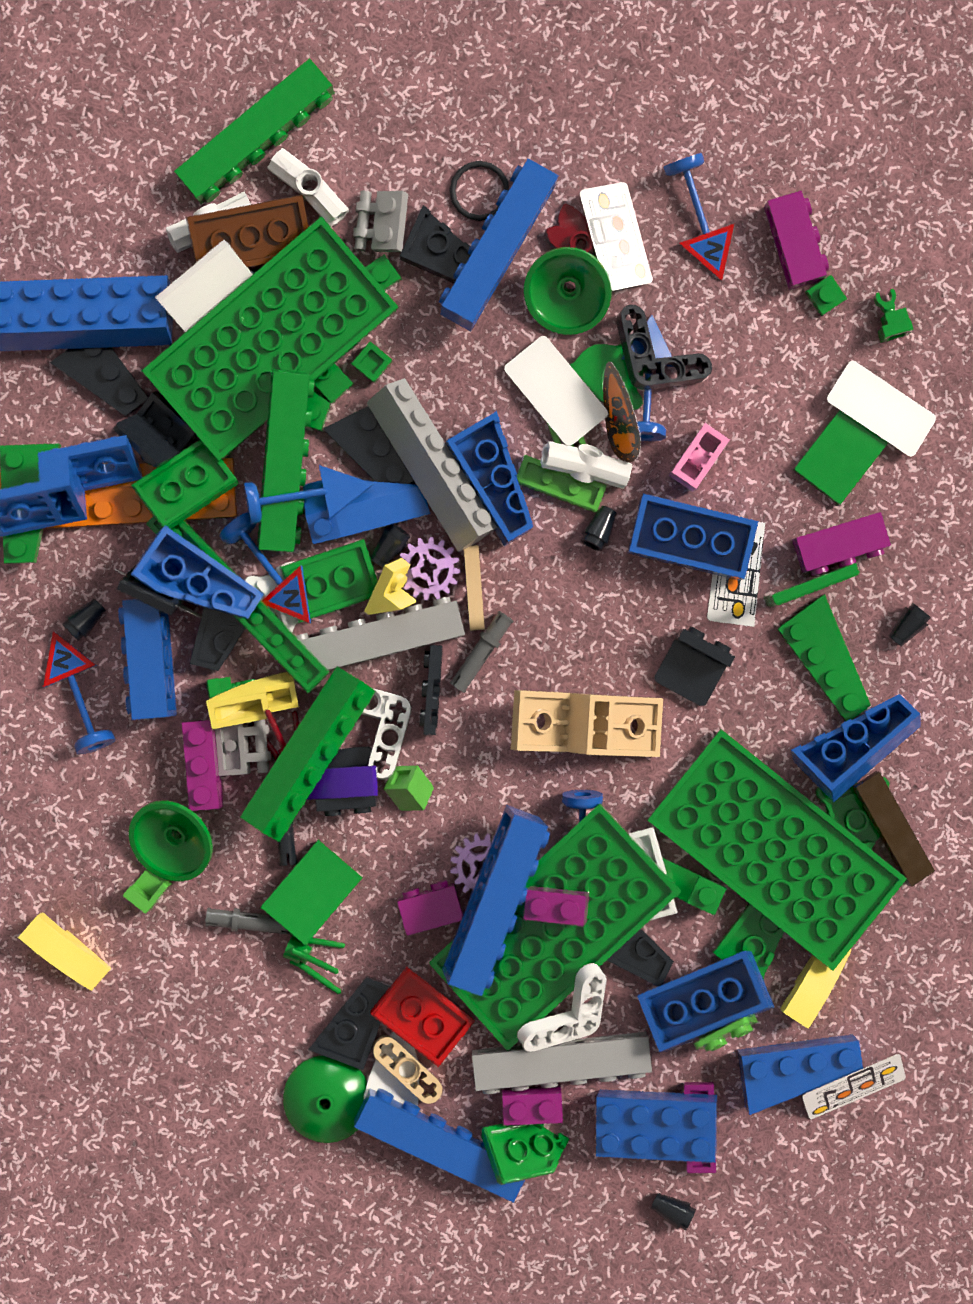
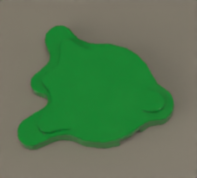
(591, 368)
(851, 815)

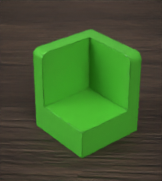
(409, 788)
(147, 891)

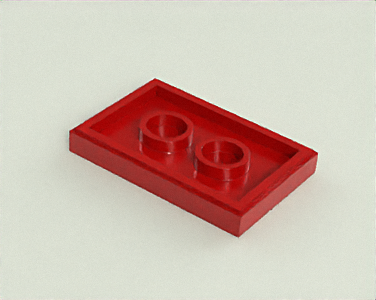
(422, 1016)

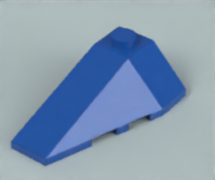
(375, 508)
(187, 573)

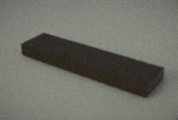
(893, 828)

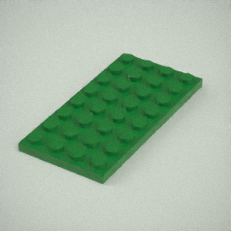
(289, 316)
(777, 849)
(545, 956)

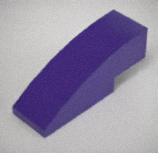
(346, 782)

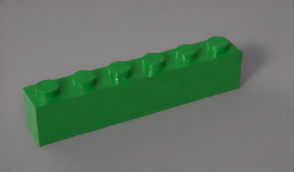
(255, 132)
(283, 458)
(308, 754)

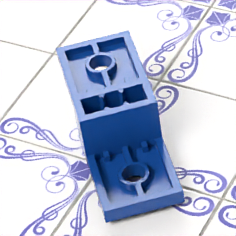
(63, 482)

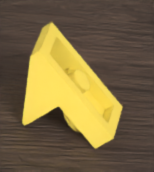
(388, 592)

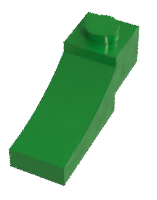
(695, 888)

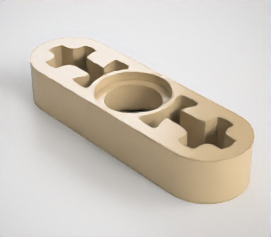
(474, 588)
(428, 1077)

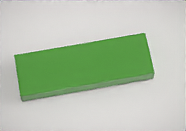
(560, 485)

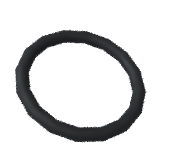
(498, 171)

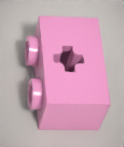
(699, 457)

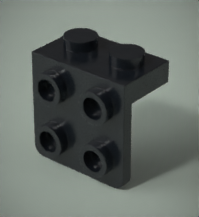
(156, 431)
(693, 666)
(348, 758)

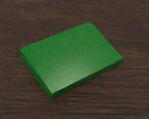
(840, 457)
(184, 485)
(336, 578)
(812, 585)
(311, 892)

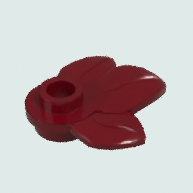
(571, 228)

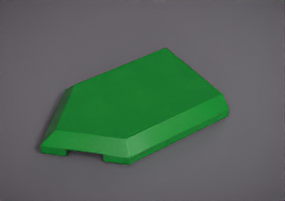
(522, 1151)

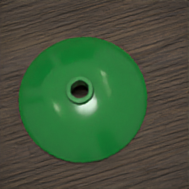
(562, 308)
(170, 841)
(318, 1080)

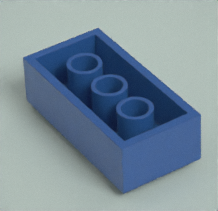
(692, 537)
(148, 661)
(705, 1001)
(656, 1125)

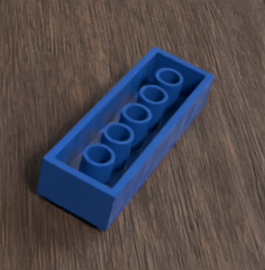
(83, 313)
(495, 900)

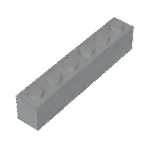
(431, 464)
(386, 635)
(570, 1061)

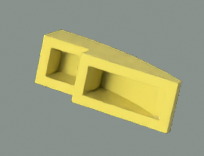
(250, 700)
(64, 951)
(811, 990)

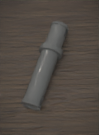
(481, 652)
(243, 921)

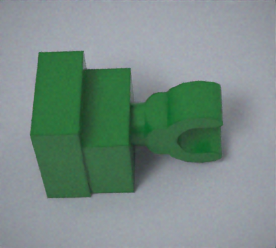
(894, 322)
(218, 686)

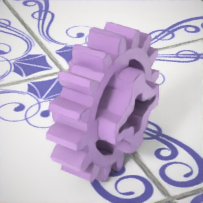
(442, 564)
(469, 857)

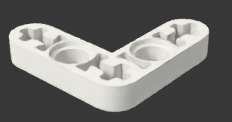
(383, 712)
(578, 1022)

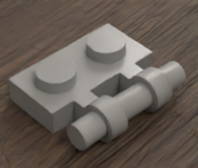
(388, 221)
(234, 752)

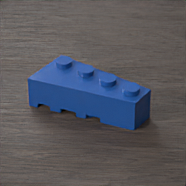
(489, 469)
(857, 746)
(794, 1068)

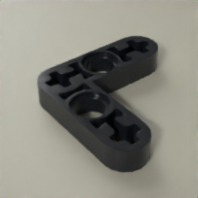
(647, 360)

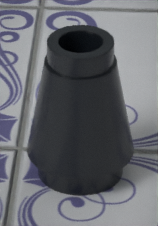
(598, 531)
(390, 544)
(84, 619)
(909, 624)
(673, 1210)

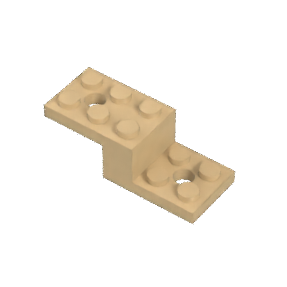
(586, 723)

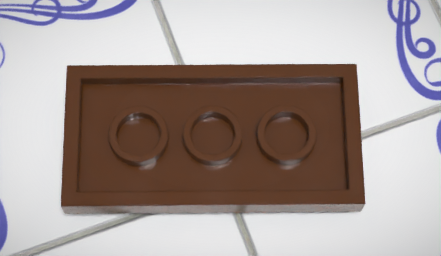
(252, 231)

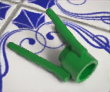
(300, 954)

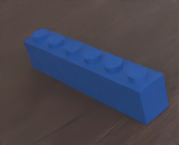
(498, 245)
(430, 1140)

